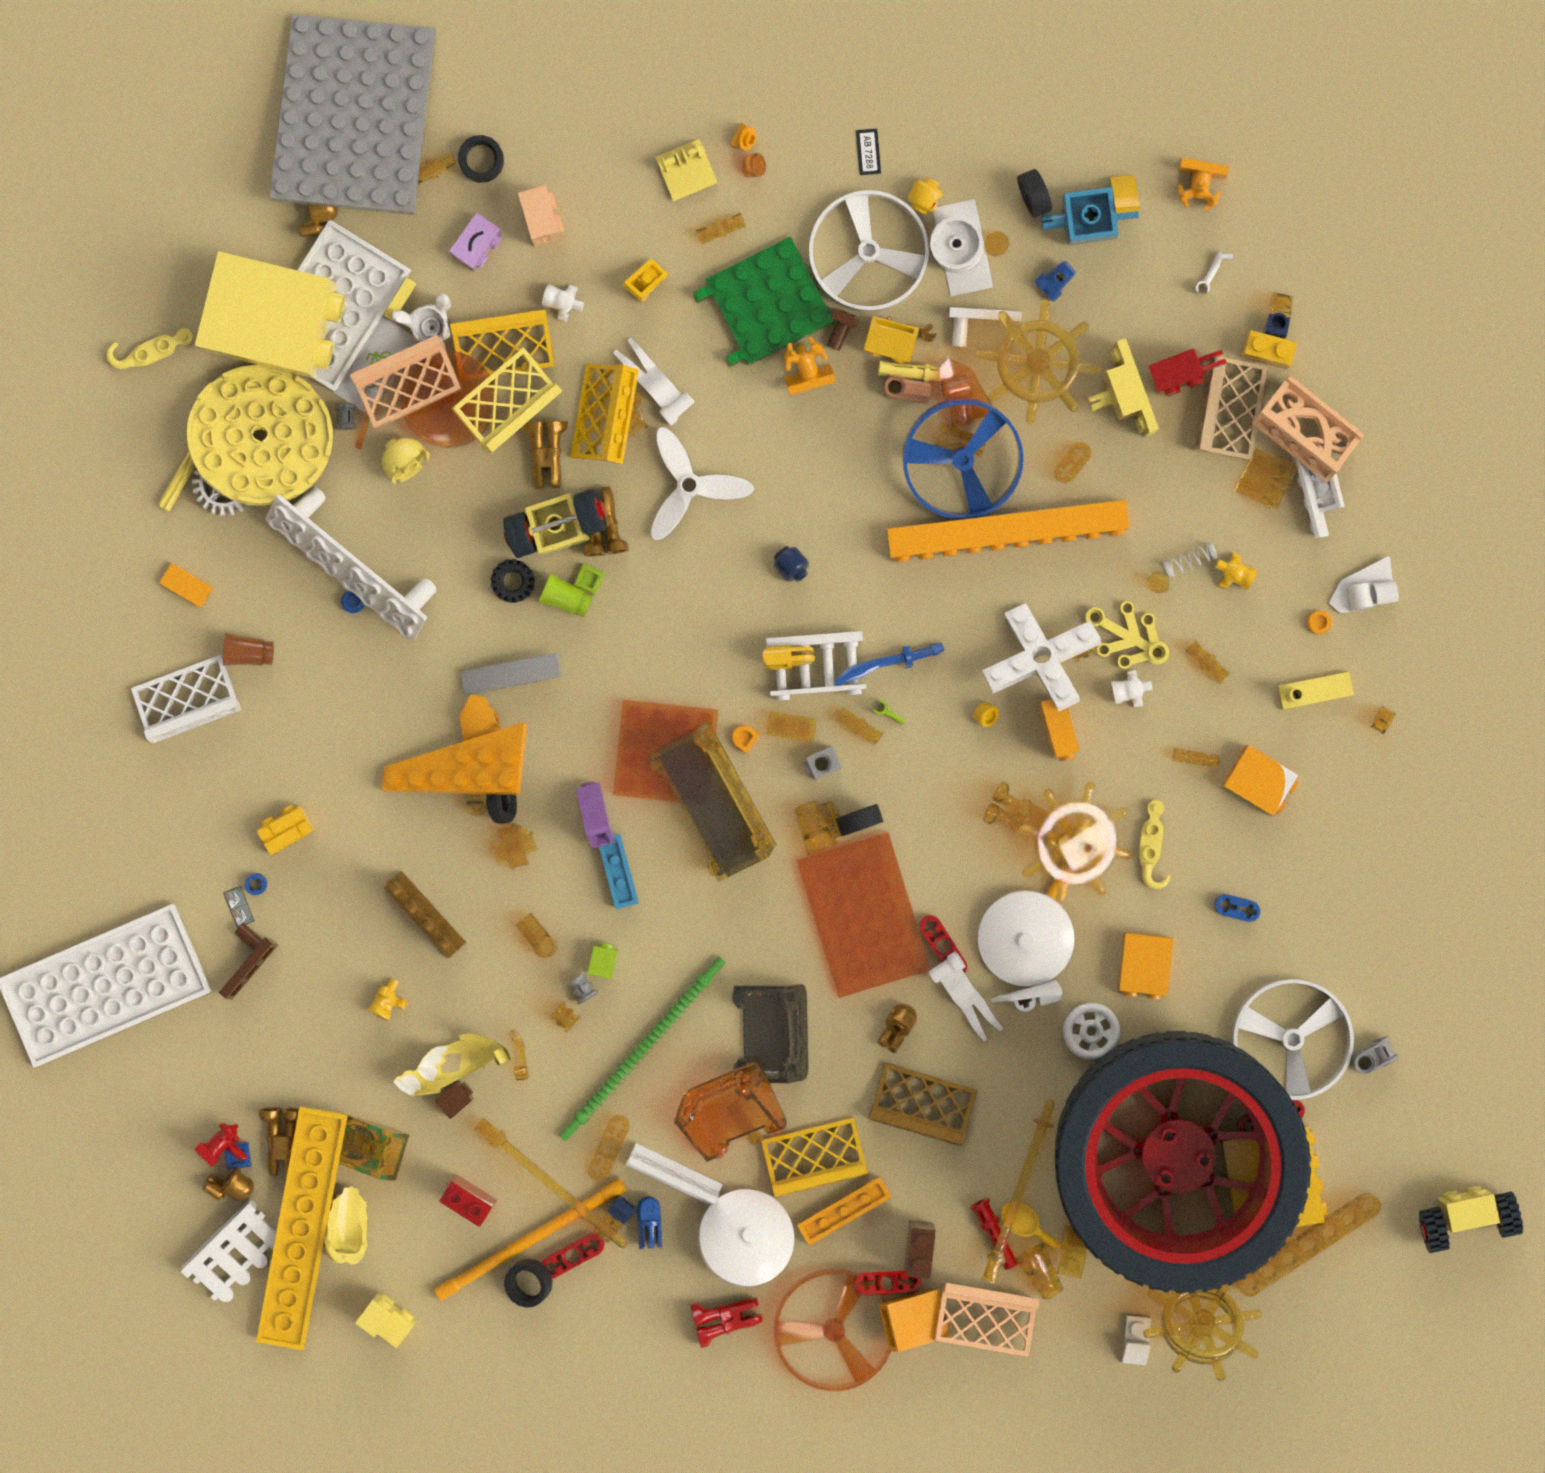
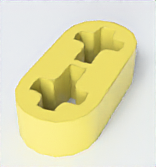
(400, 298)

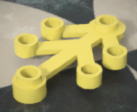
(1131, 637)

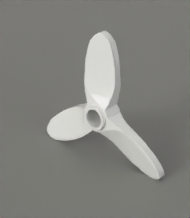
(710, 486)

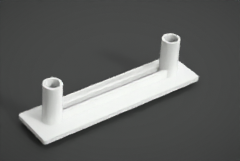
(338, 562)

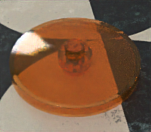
(438, 422)

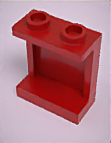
(467, 1200)

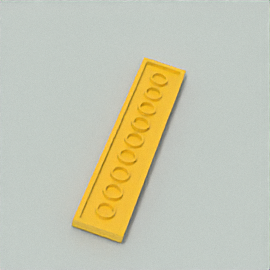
(302, 1228)

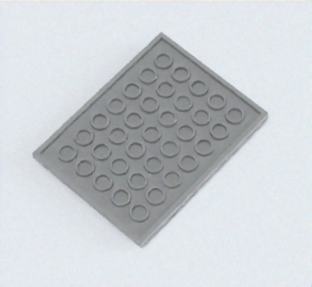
(353, 114)

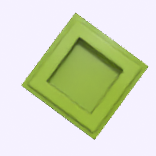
(589, 579)

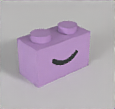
(476, 242)

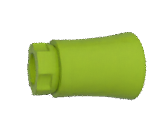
(565, 596)

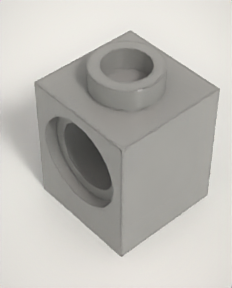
(833, 761)

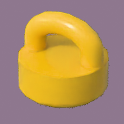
(986, 714)

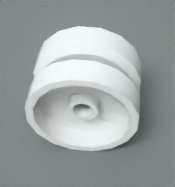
(965, 232)

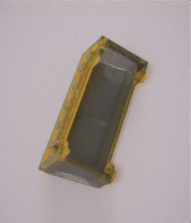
(714, 800)

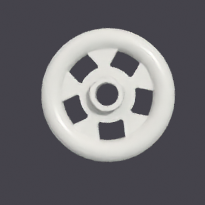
(1077, 1016)

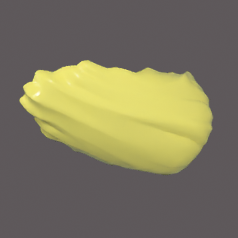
(347, 1228)

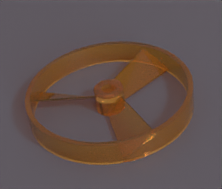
(833, 1329)

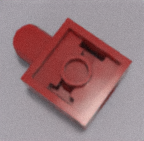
(1183, 370)

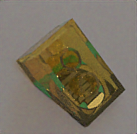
(372, 1148)

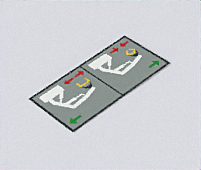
(239, 906)

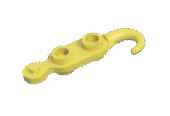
(150, 351)
(1151, 844)

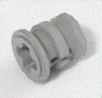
(582, 988)

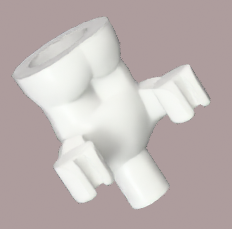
(561, 300)
(1130, 689)

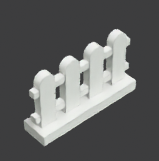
(221, 1256)

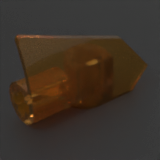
(960, 382)

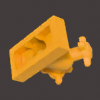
(1201, 179)

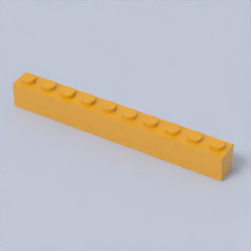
(1008, 529)

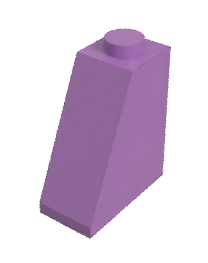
(595, 815)

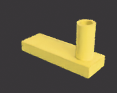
(1315, 690)

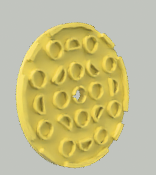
(265, 400)

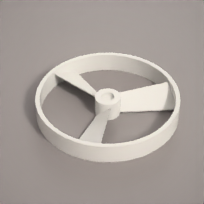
(869, 251)
(1293, 1039)

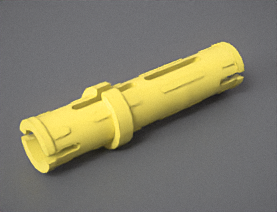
(909, 371)

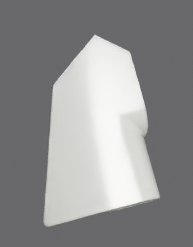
(1366, 588)
(1045, 993)

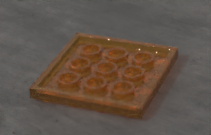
(643, 730)

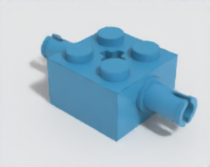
(1078, 228)

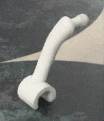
(1212, 271)

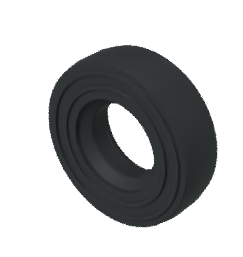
(503, 812)

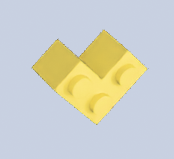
(386, 1320)

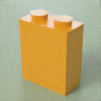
(1058, 731)
(1145, 965)
(912, 1319)

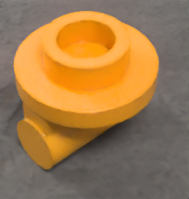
(744, 137)

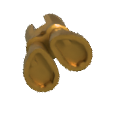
(546, 457)
(614, 543)
(279, 1144)

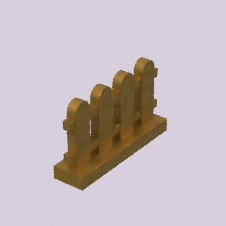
(424, 914)

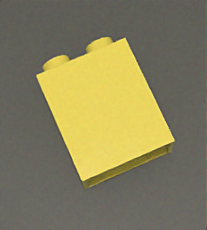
(269, 315)

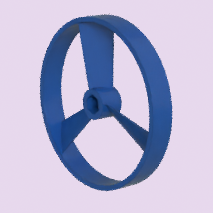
(962, 458)

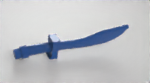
(862, 669)

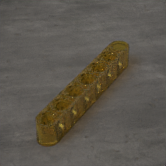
(1320, 1242)

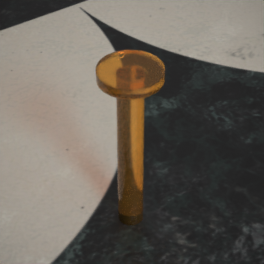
(363, 430)

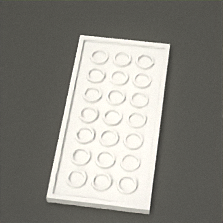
(104, 985)

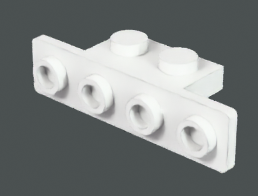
(1318, 497)

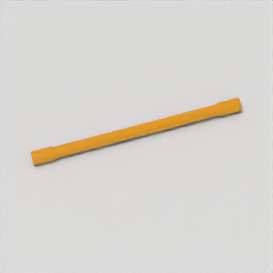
(455, 1284)

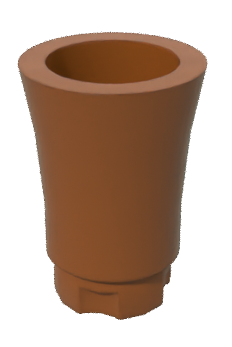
(247, 651)

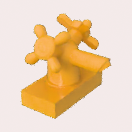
(808, 375)

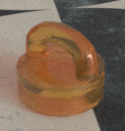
(754, 165)

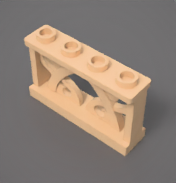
(1330, 424)

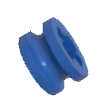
(257, 891)

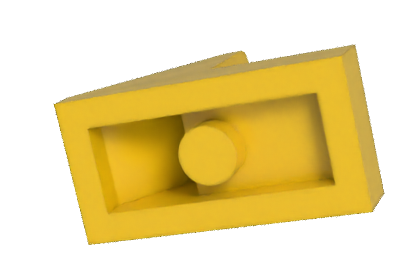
(645, 280)

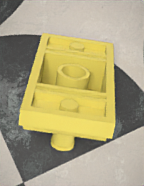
(1126, 391)

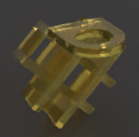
(516, 845)

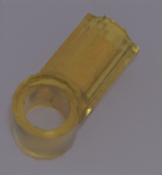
(536, 934)

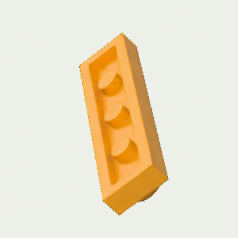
(844, 1210)

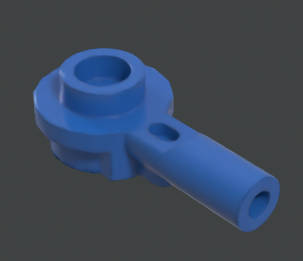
(351, 603)

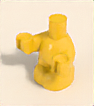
(1235, 572)
(385, 1000)

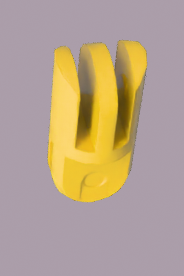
(786, 656)

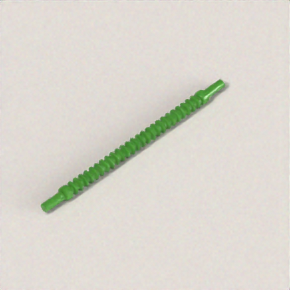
(581, 1116)

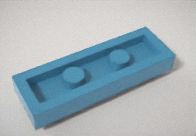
(619, 873)

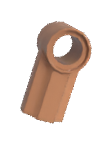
(909, 390)

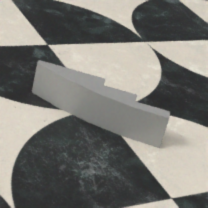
(511, 674)

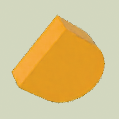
(744, 737)

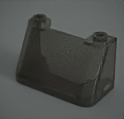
(774, 1029)

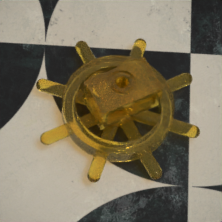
(1078, 845)

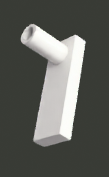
(961, 320)

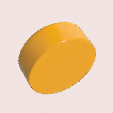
(1319, 622)

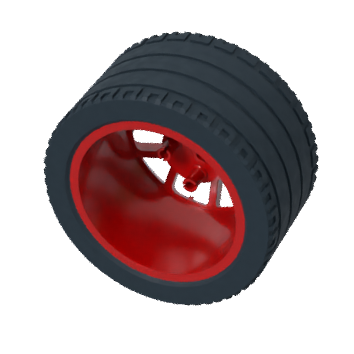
(1181, 1159)

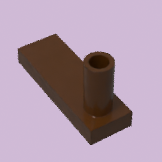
(844, 322)
(261, 951)

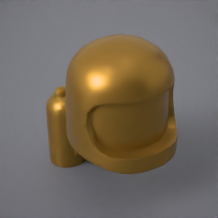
(318, 215)
(899, 1024)
(234, 1185)

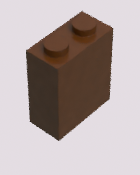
(919, 1249)

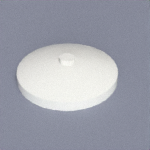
(1026, 938)
(746, 1238)

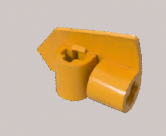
(478, 718)

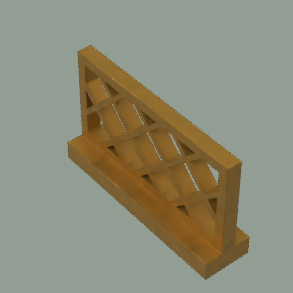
(915, 1124)

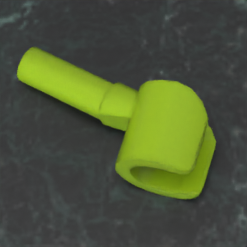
(889, 713)

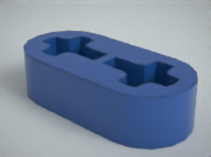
(1238, 902)

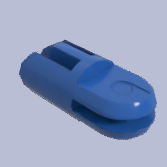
(649, 1216)

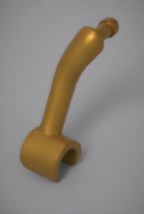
(924, 330)

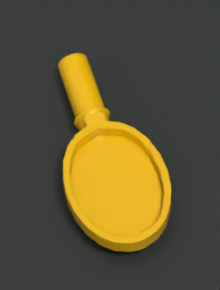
(1028, 1224)

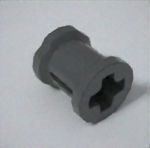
(345, 416)

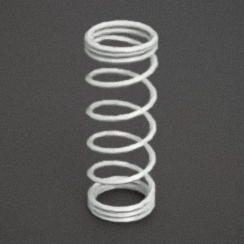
(1169, 569)

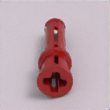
(989, 1223)

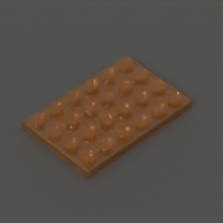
(863, 915)

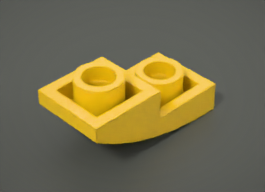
(1125, 194)

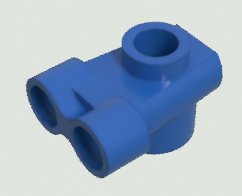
(1052, 284)

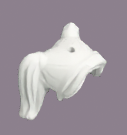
(426, 316)

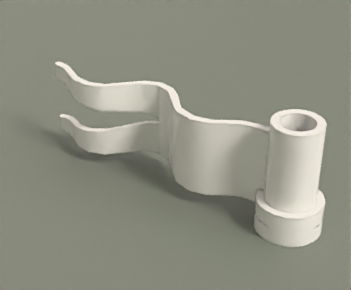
(658, 385)
(963, 992)

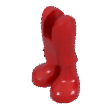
(729, 1315)

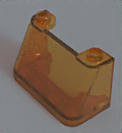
(729, 1109)

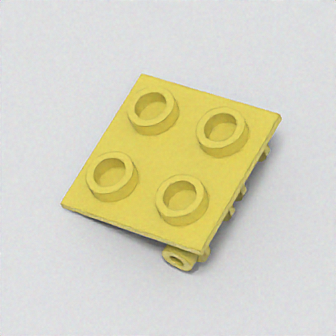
(686, 170)

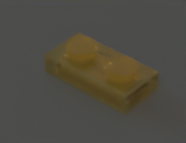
(791, 727)

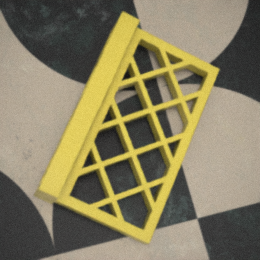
(519, 417)

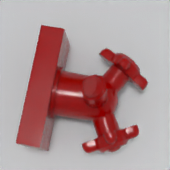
(219, 1143)

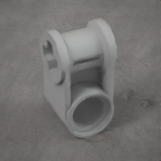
(1378, 1055)

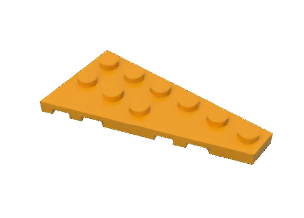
(470, 767)

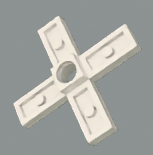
(1034, 645)

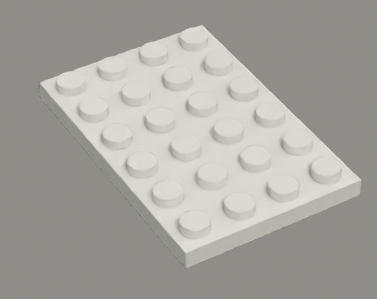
(367, 281)

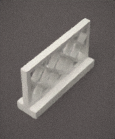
(195, 717)
(674, 1174)

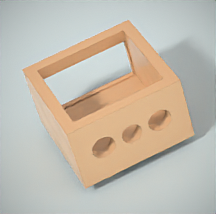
(540, 217)

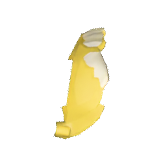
(428, 1078)

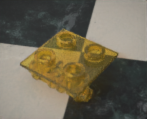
(1266, 478)

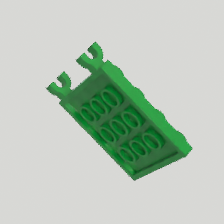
(767, 301)

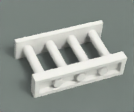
(826, 643)

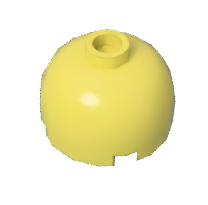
(403, 458)

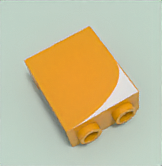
(1260, 780)

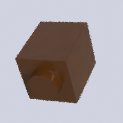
(455, 1099)

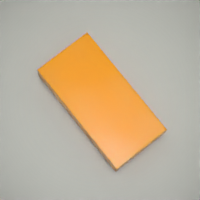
(186, 585)

